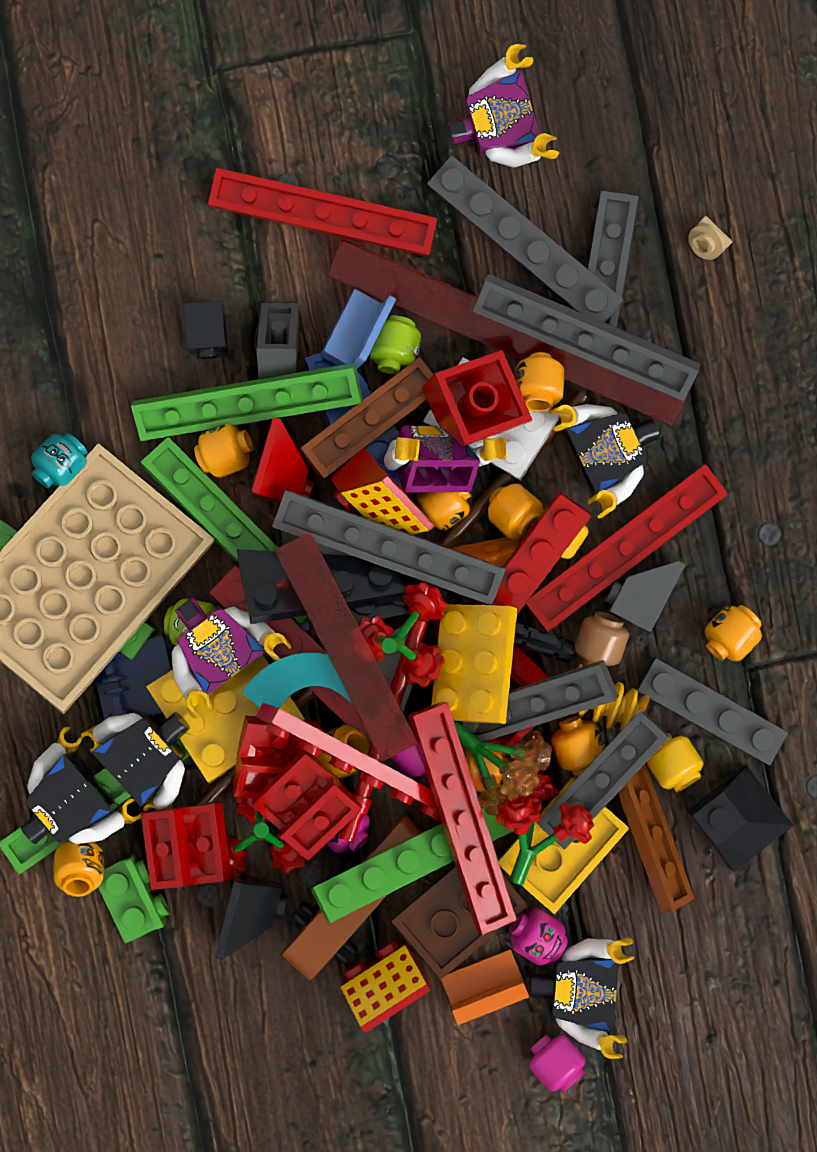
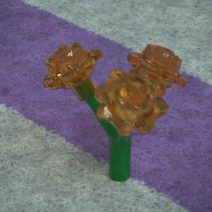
(518, 776)

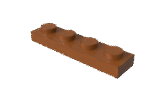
(368, 420)
(655, 842)

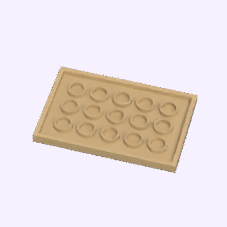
(89, 575)

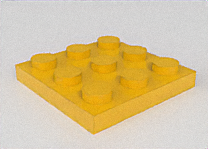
(215, 734)

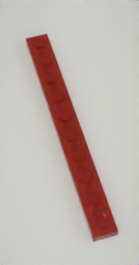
(454, 310)

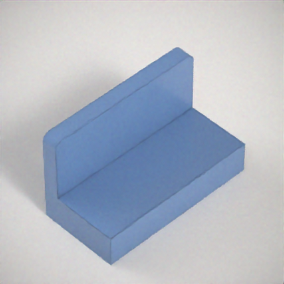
(356, 329)

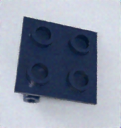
(125, 680)

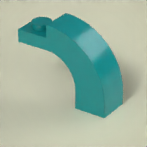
(291, 674)

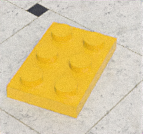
(477, 661)
(557, 871)

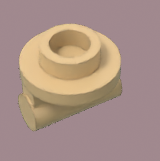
(708, 240)

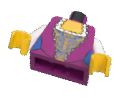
(502, 115)
(435, 462)
(216, 649)

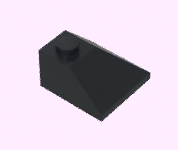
(740, 818)
(250, 912)

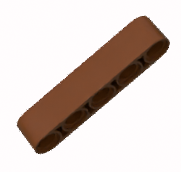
(320, 940)

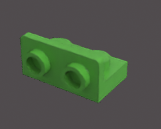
(131, 900)

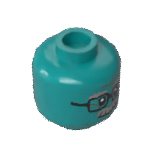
(58, 460)

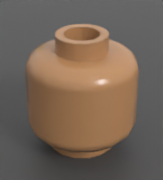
(602, 639)

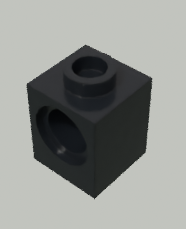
(206, 329)

